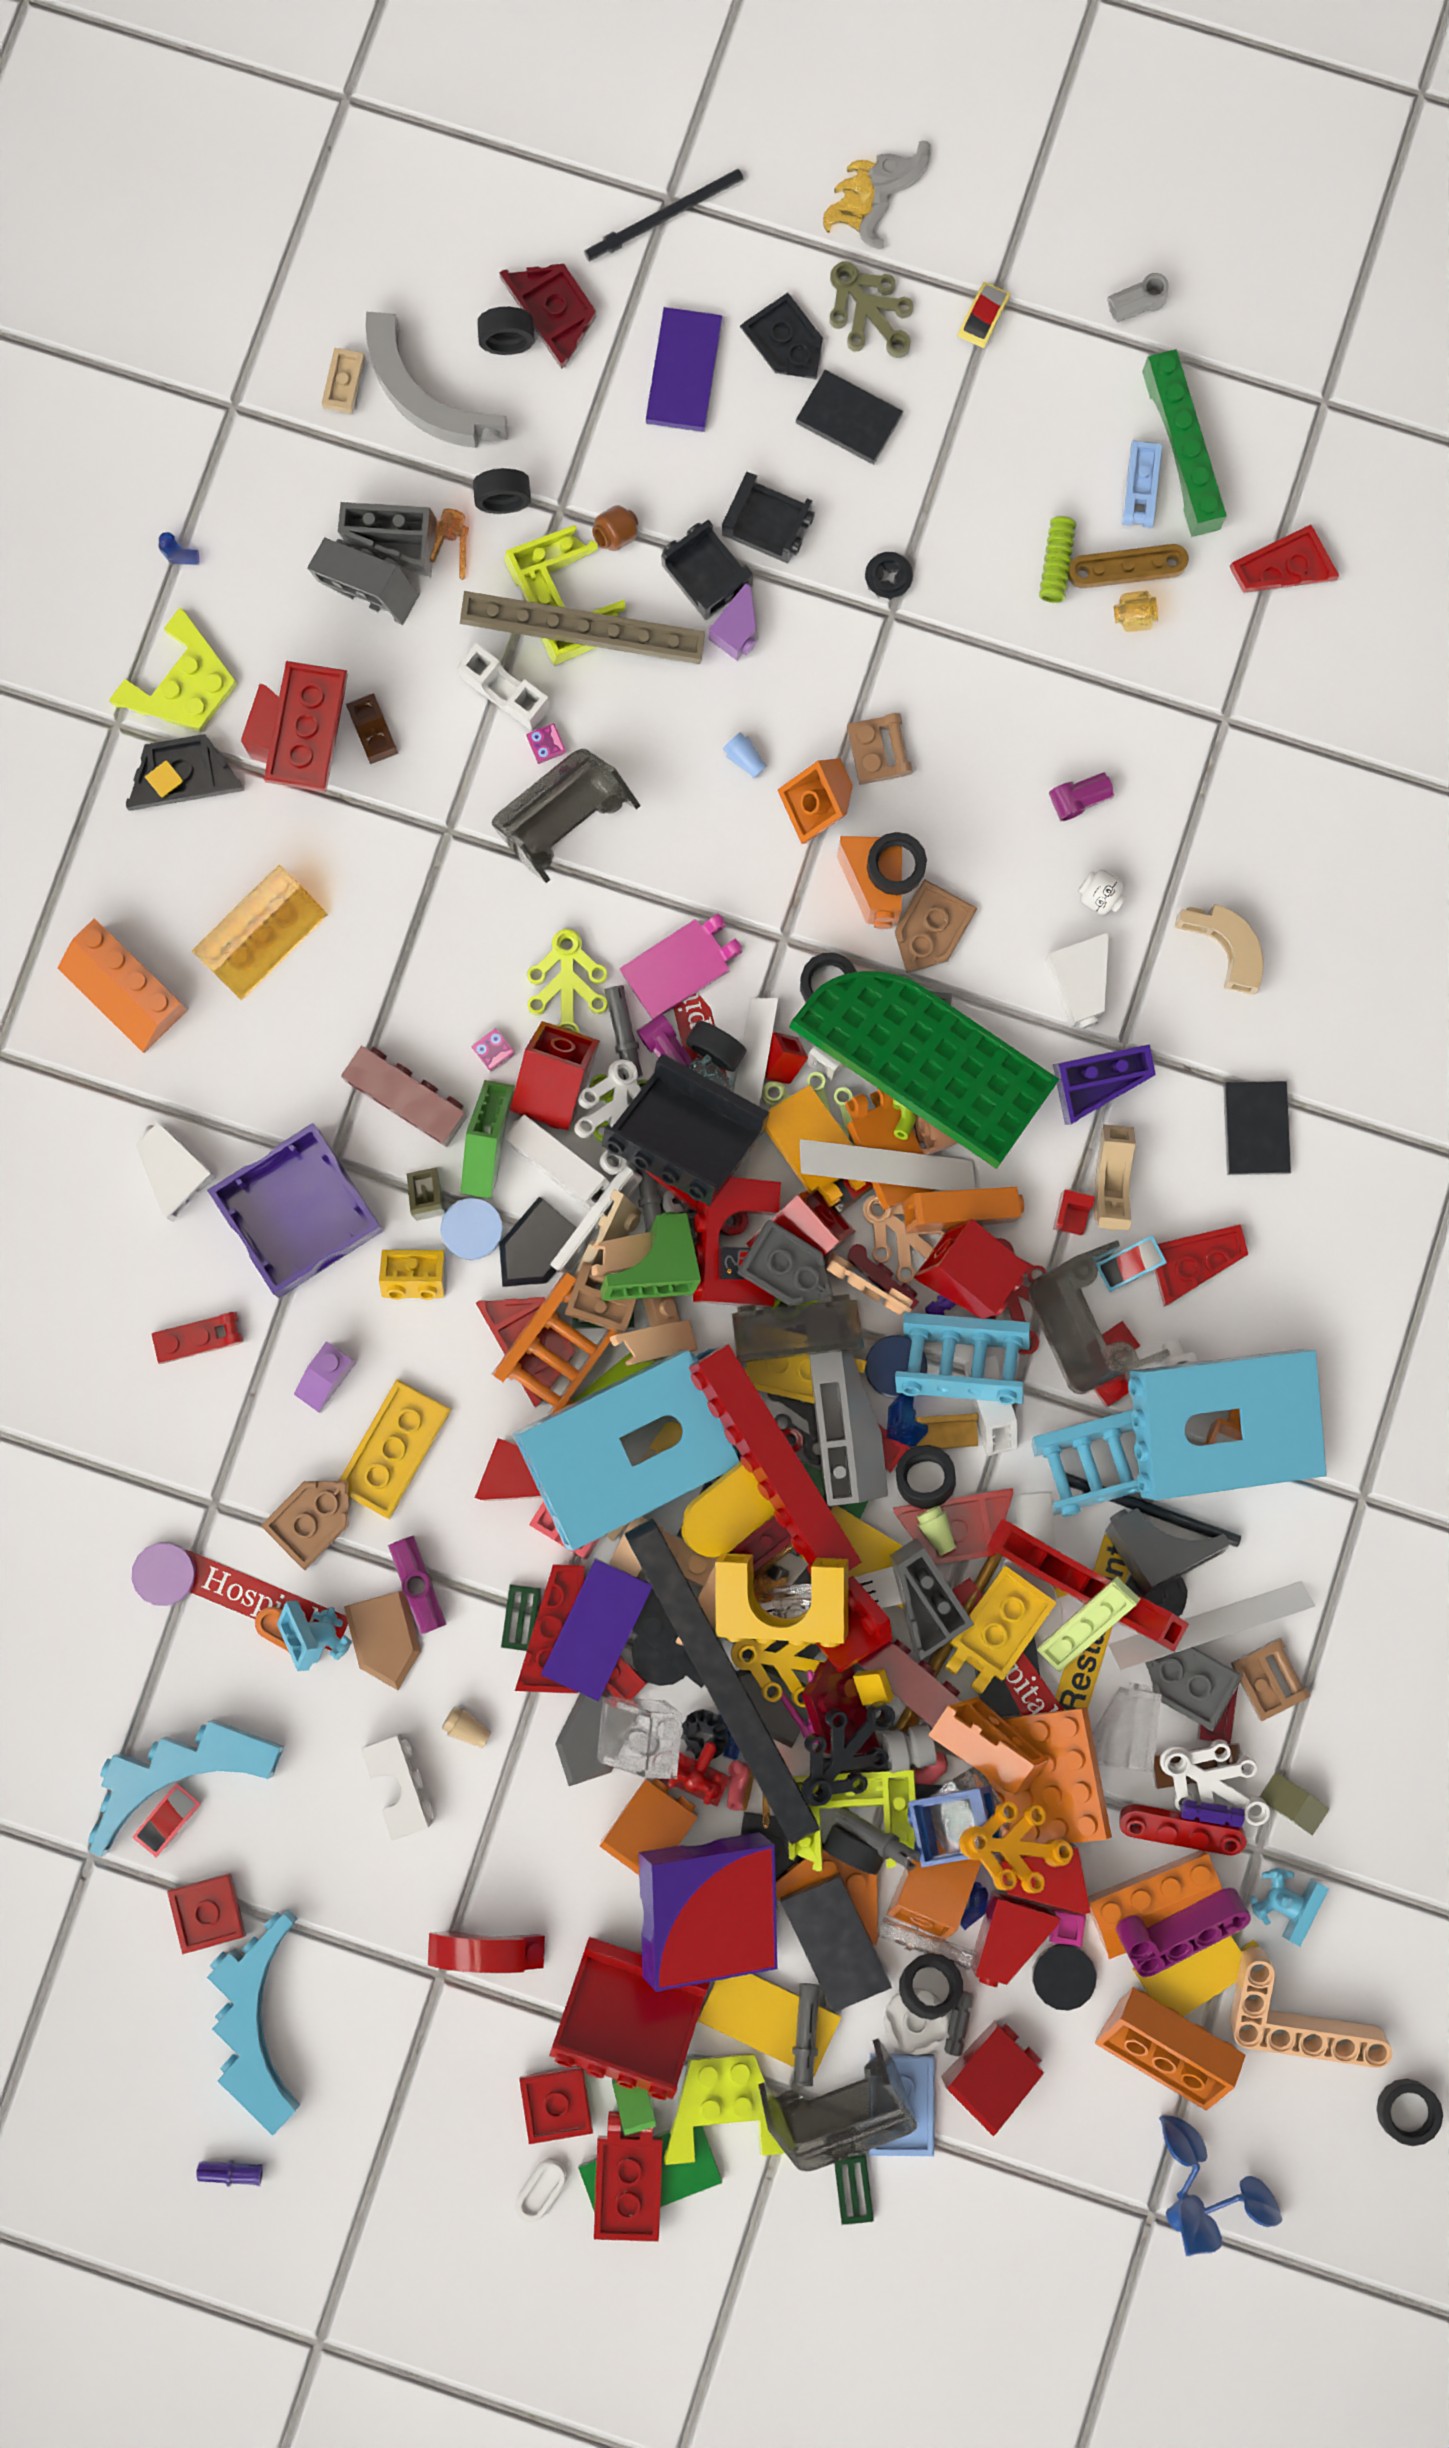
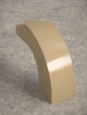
(1237, 940)
(1113, 1177)

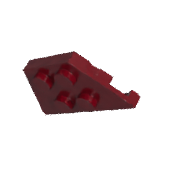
(557, 306)
(835, 1690)

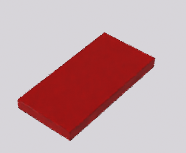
(306, 726)

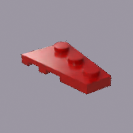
(1285, 563)

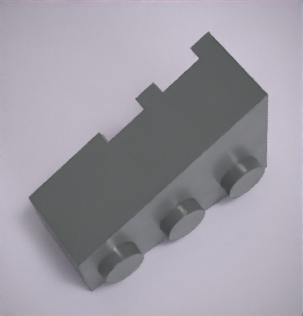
(391, 532)
(364, 576)
(927, 1600)

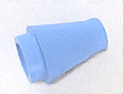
(743, 753)

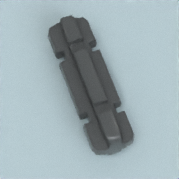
(958, 2025)

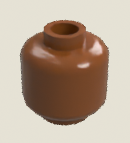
(615, 528)

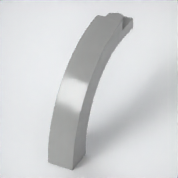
(416, 405)

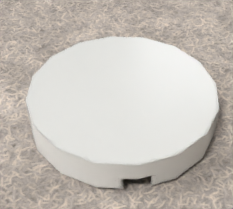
(909, 2031)

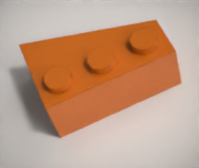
(989, 1744)

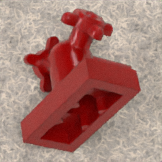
(699, 1778)

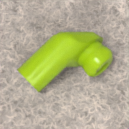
(906, 1121)

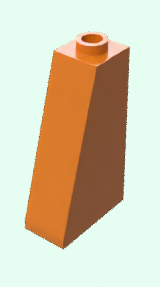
(950, 1208)

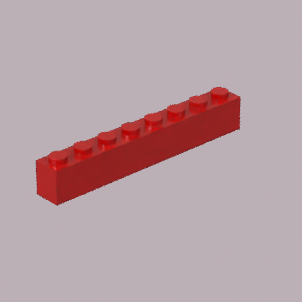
(770, 1458)

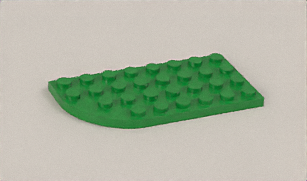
(927, 1058)

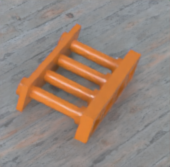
(529, 1342)

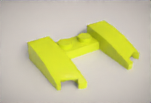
(530, 571)
(883, 1789)

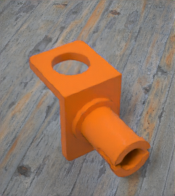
(1229, 1427)

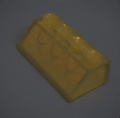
(259, 932)

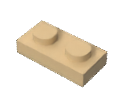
(343, 380)

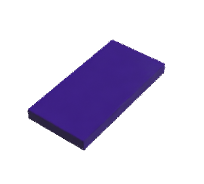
(683, 369)
(596, 1629)

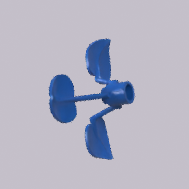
(1189, 2214)

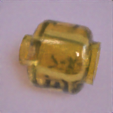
(1136, 611)

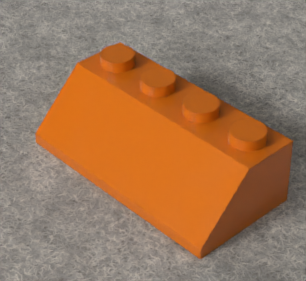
(120, 986)
(1152, 1896)
(1171, 2049)

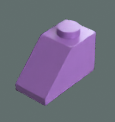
(736, 626)
(323, 1376)

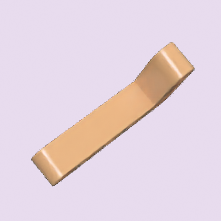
(1297, 2026)

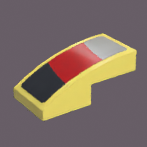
(984, 314)

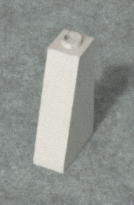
(557, 1162)

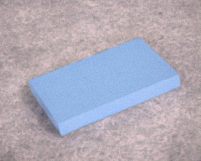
(918, 2079)

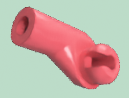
(931, 1773)
(739, 1778)

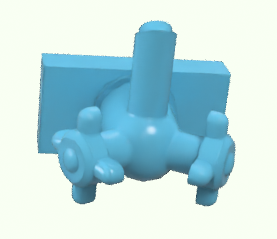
(308, 1639)
(1294, 1906)

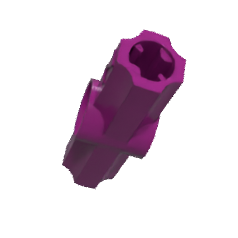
(408, 1565)

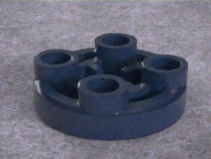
(886, 1358)

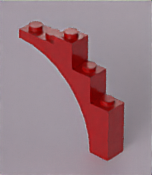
(1082, 1583)

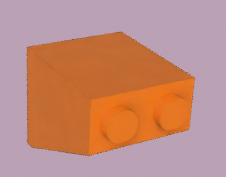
(876, 906)
(648, 1822)
(934, 1895)

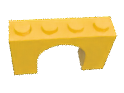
(742, 1616)

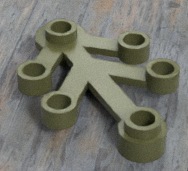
(868, 306)

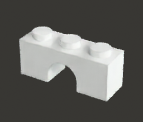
(514, 697)
(392, 1759)

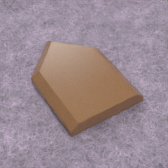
(932, 927)
(310, 1519)
(384, 1637)

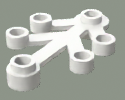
(613, 1109)
(1210, 1779)

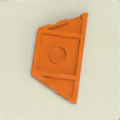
(860, 1886)

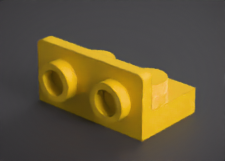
(412, 1274)

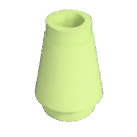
(937, 1529)

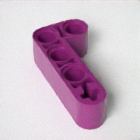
(1182, 1933)

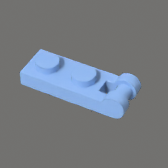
(1142, 483)

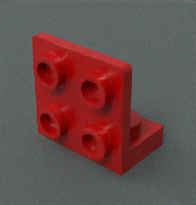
(867, 1629)

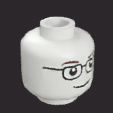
(1102, 892)

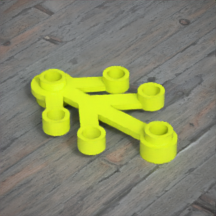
(567, 979)

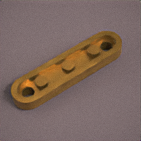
(1128, 566)

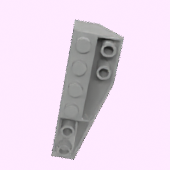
(846, 1432)

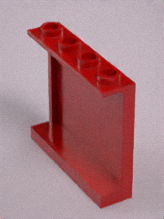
(625, 2027)

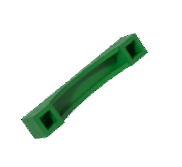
(1199, 488)

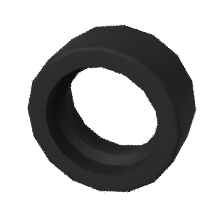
(505, 330)
(501, 491)
(909, 843)
(817, 962)
(719, 1045)
(924, 1454)
(852, 1851)
(952, 1975)
(1430, 2127)

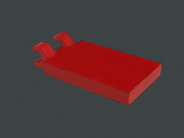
(627, 2184)

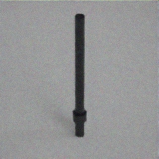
(614, 241)
(1160, 1513)

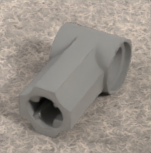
(1137, 299)

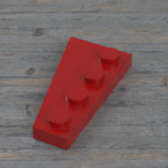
(555, 1607)

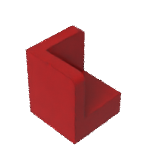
(784, 1058)
(1073, 1212)

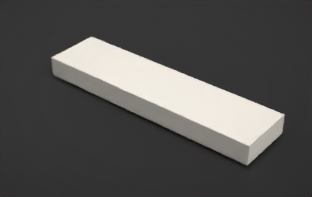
(588, 1230)

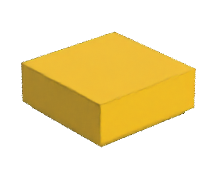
(873, 1686)

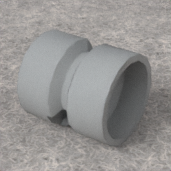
(909, 1748)

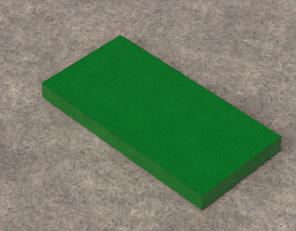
(676, 2179)

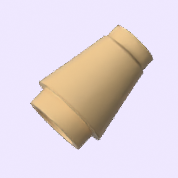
(465, 1727)

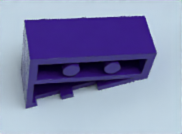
(1097, 1079)

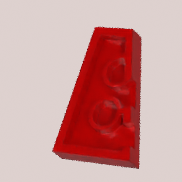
(1197, 1259)

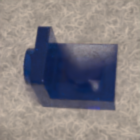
(901, 1422)

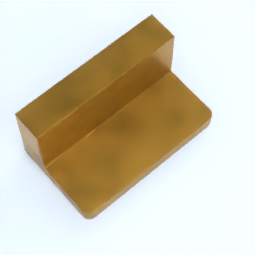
(950, 1431)

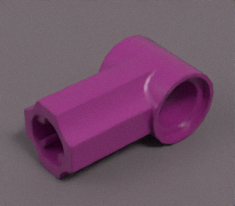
(1073, 799)
(661, 1039)

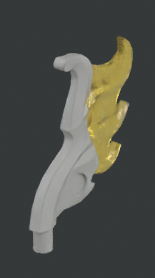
(868, 191)

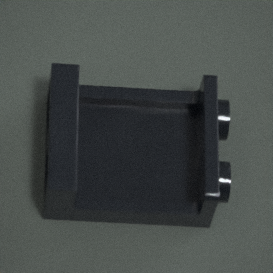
(767, 519)
(705, 569)

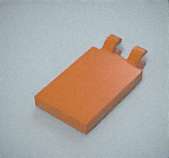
(876, 1130)

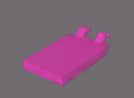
(679, 966)

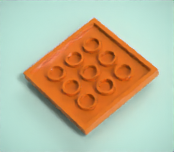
(1067, 1785)

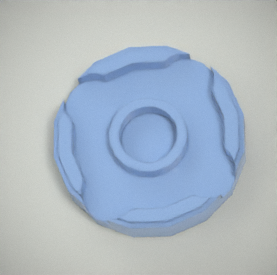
(471, 1229)

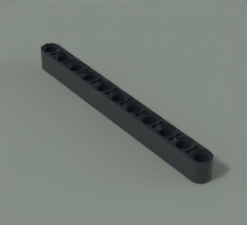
(722, 1681)

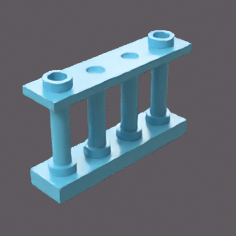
(967, 1331)
(1080, 1437)

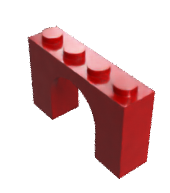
(737, 1196)

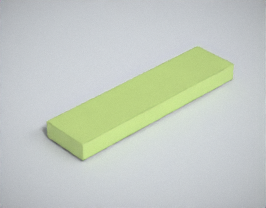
(1088, 1624)

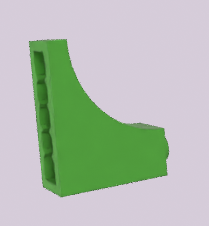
(485, 1139)
(665, 1270)

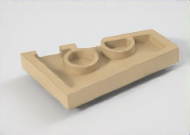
(618, 1223)

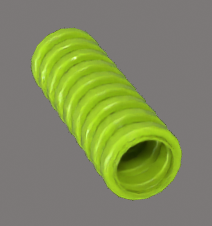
(1057, 559)

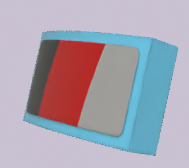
(1131, 1263)

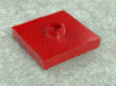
(206, 1913)
(556, 2105)

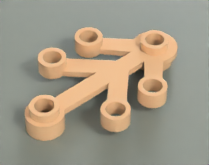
(904, 1240)
(894, 1299)

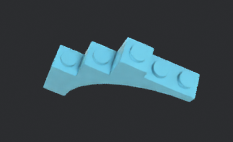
(134, 1781)
(251, 2075)

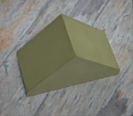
(425, 1194)
(1294, 1803)

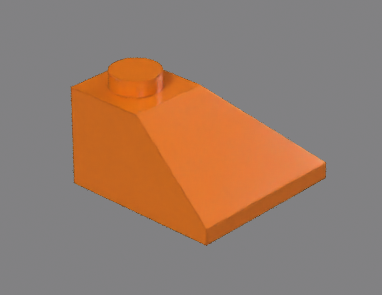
(817, 797)

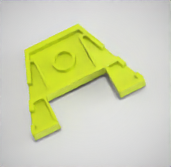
(192, 687)
(718, 2093)

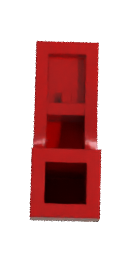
(485, 1953)

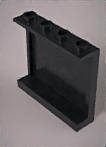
(686, 1130)

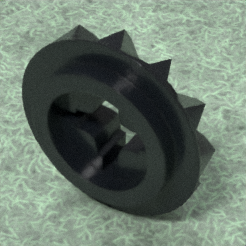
(892, 563)
(708, 1723)

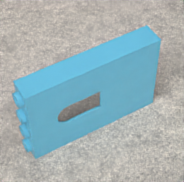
(1277, 1419)
(586, 1470)

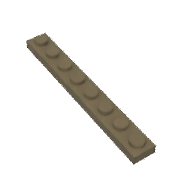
(582, 627)

